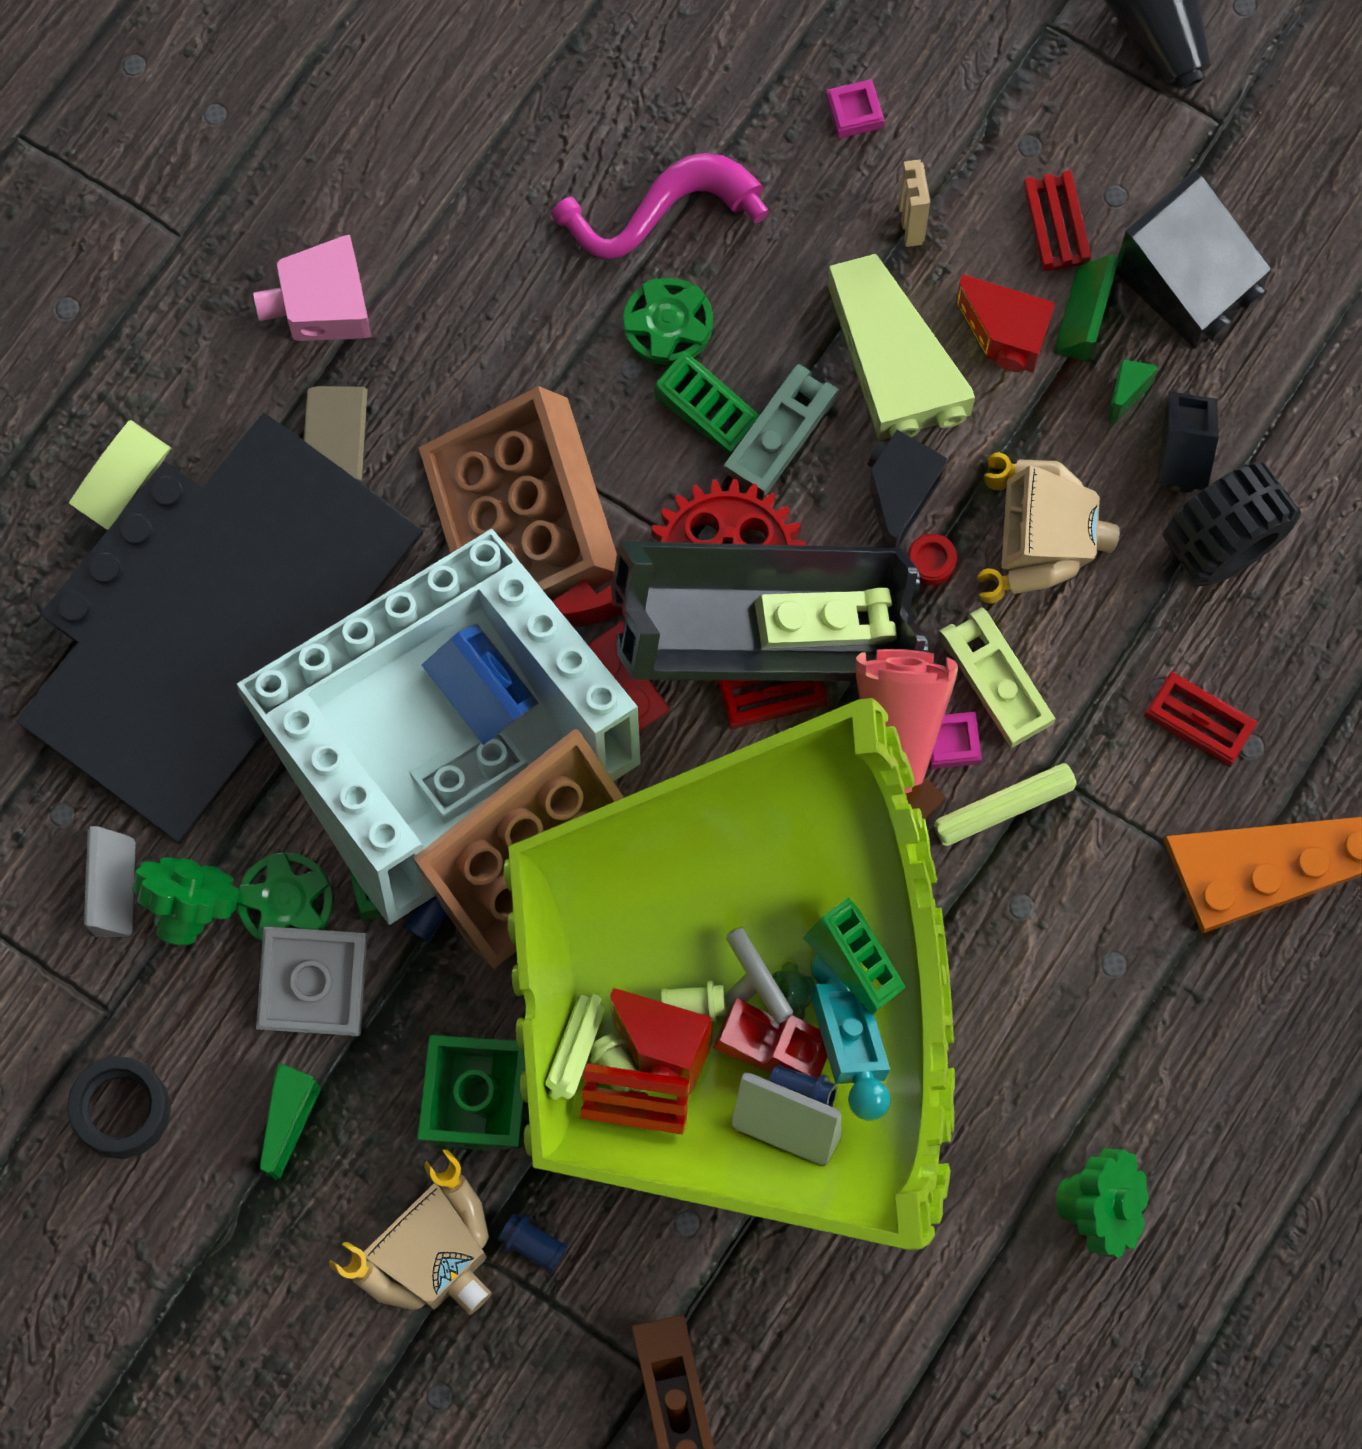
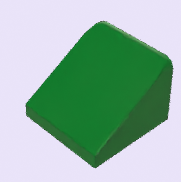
(1129, 386)

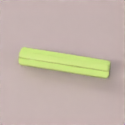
(1005, 804)
(575, 1047)

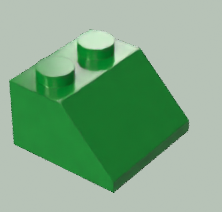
(472, 1094)

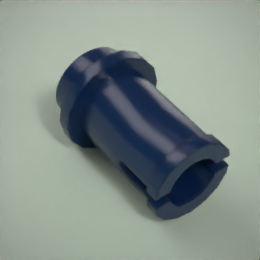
(426, 920)
(815, 1088)
(532, 1243)

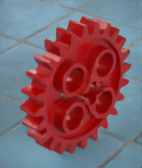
(730, 515)

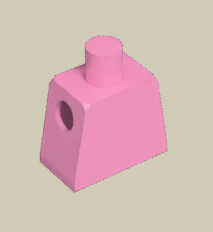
(318, 294)

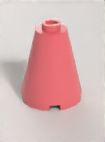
(913, 696)

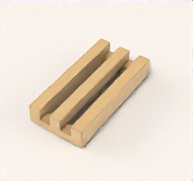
(914, 202)

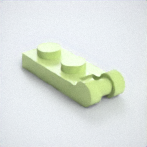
(824, 619)
(997, 678)

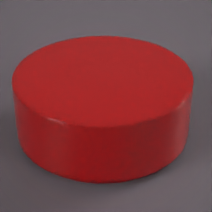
(934, 558)

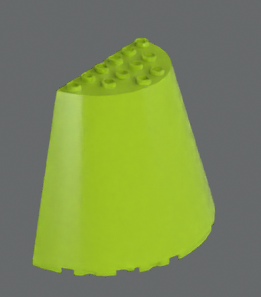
(646, 905)

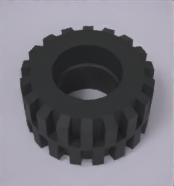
(1231, 524)

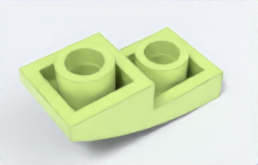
(119, 474)

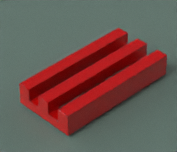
(1050, 185)
(771, 711)
(1191, 734)
(635, 1107)

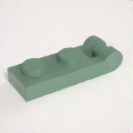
(780, 431)

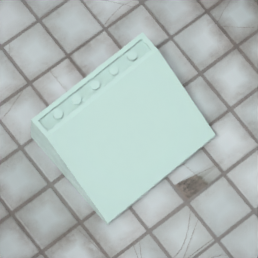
(386, 748)

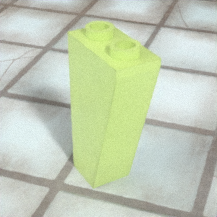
(895, 355)

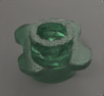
(795, 988)

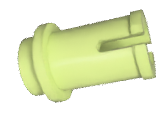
(703, 1000)
(611, 1052)

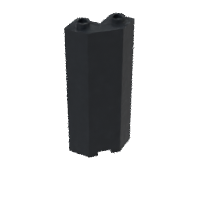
(696, 616)

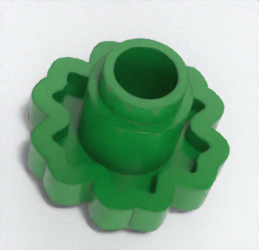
(184, 897)
(1106, 1202)

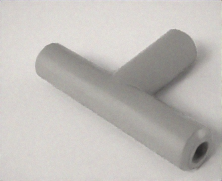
(756, 978)

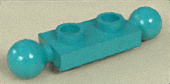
(851, 1043)

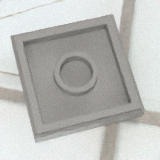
(311, 981)

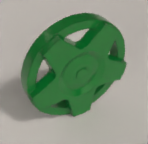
(667, 320)
(285, 897)

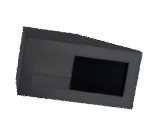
(1188, 442)
(902, 483)

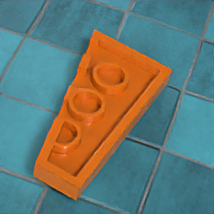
(1263, 867)

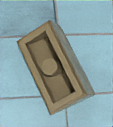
(337, 425)

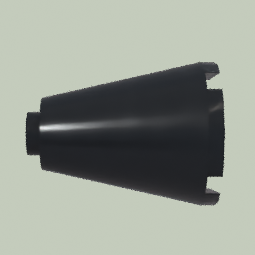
(1168, 35)

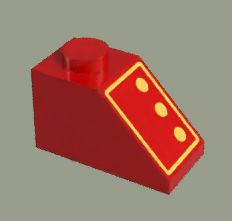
(1005, 322)
(662, 1036)

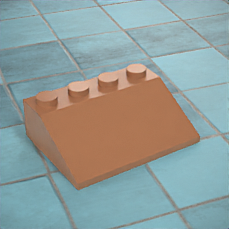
(529, 483)
(469, 858)

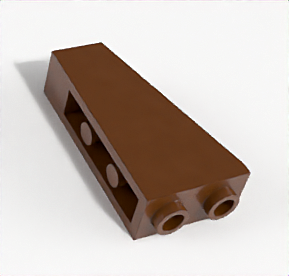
(672, 1384)

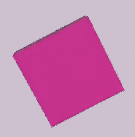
(855, 108)
(957, 742)

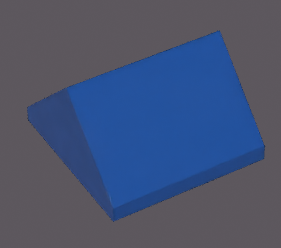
(479, 683)

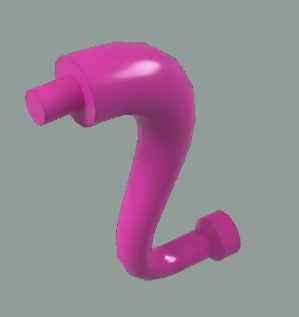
(692, 173)

